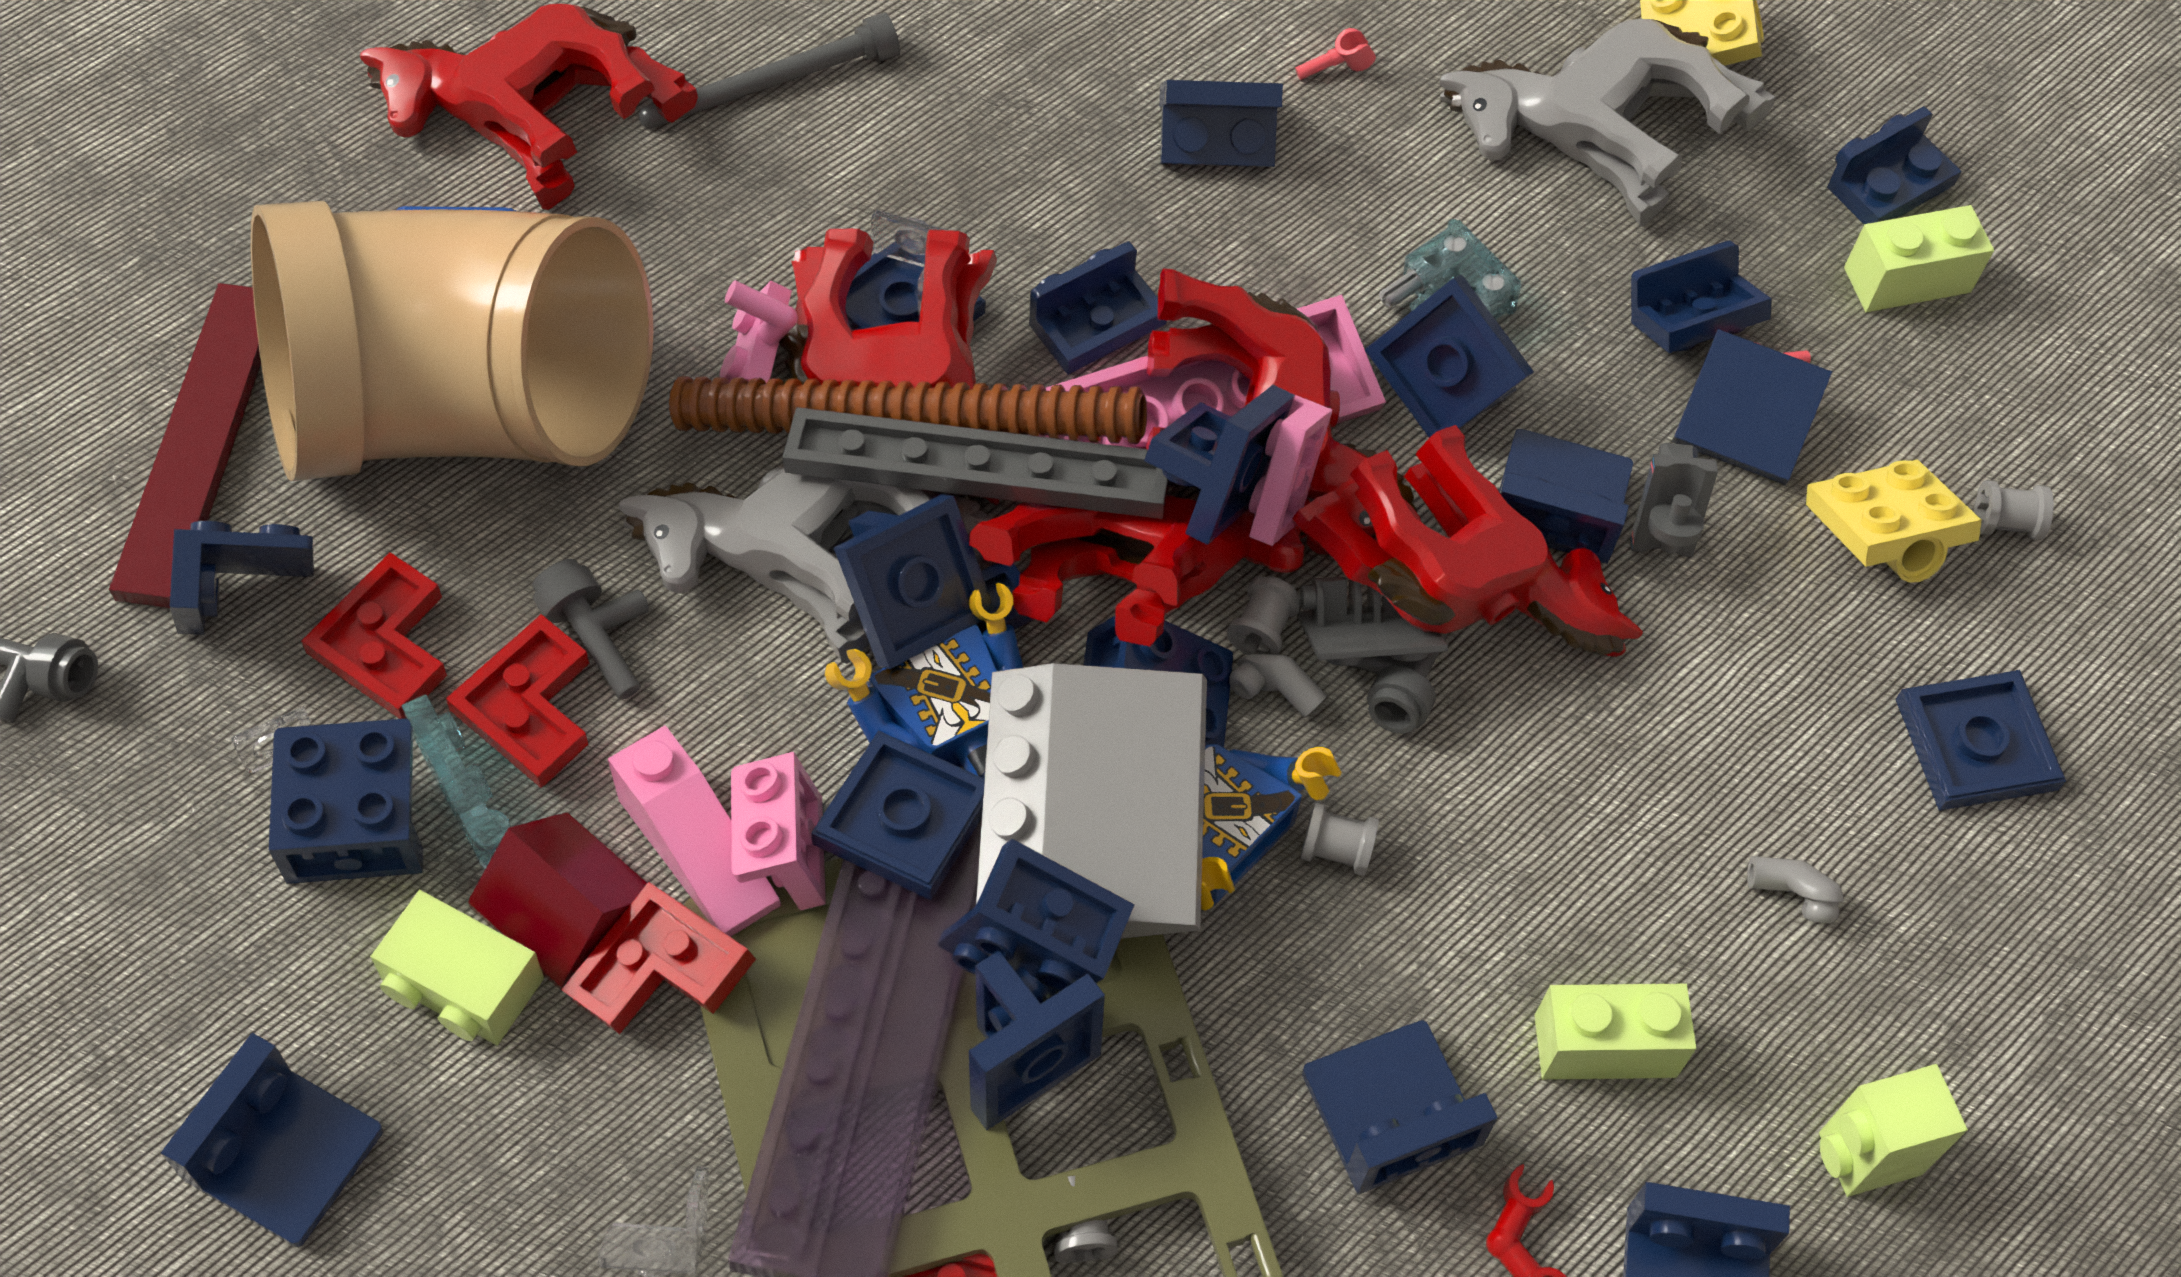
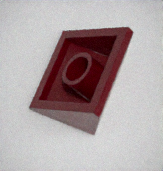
(554, 892)

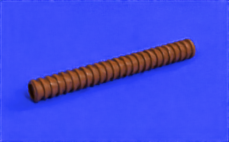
(1015, 411)

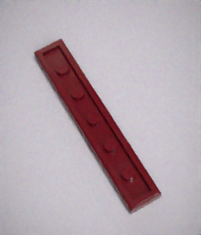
(193, 446)

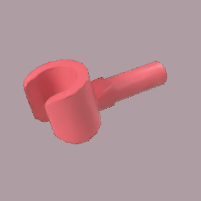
(1349, 48)

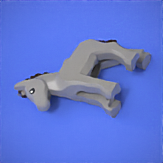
(1596, 96)
(775, 537)

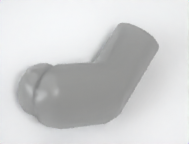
(1276, 673)
(1801, 878)

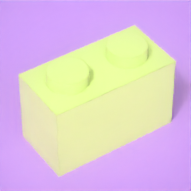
(1918, 258)
(456, 969)
(1614, 1031)
(1891, 1130)

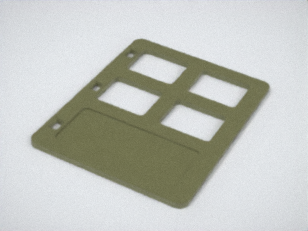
(1005, 1211)

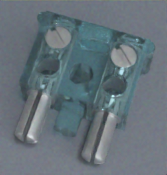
(1450, 255)

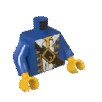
(939, 695)
(1250, 807)

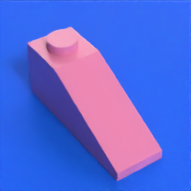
(688, 829)

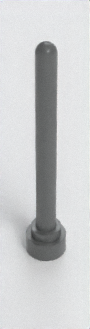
(872, 40)

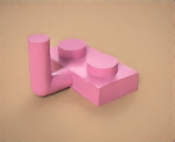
(761, 323)

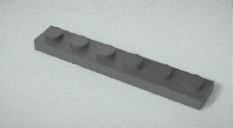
(975, 462)

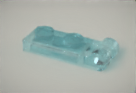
(461, 786)

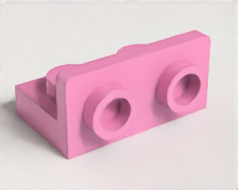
(1294, 454)
(772, 827)

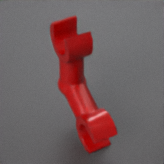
(1504, 1239)

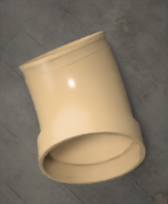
(446, 335)

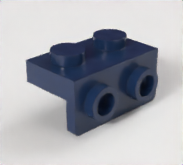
(1695, 296)
(1093, 308)

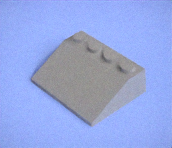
(1102, 781)

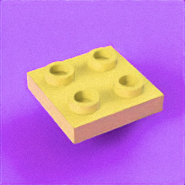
(1730, 25)
(1895, 517)

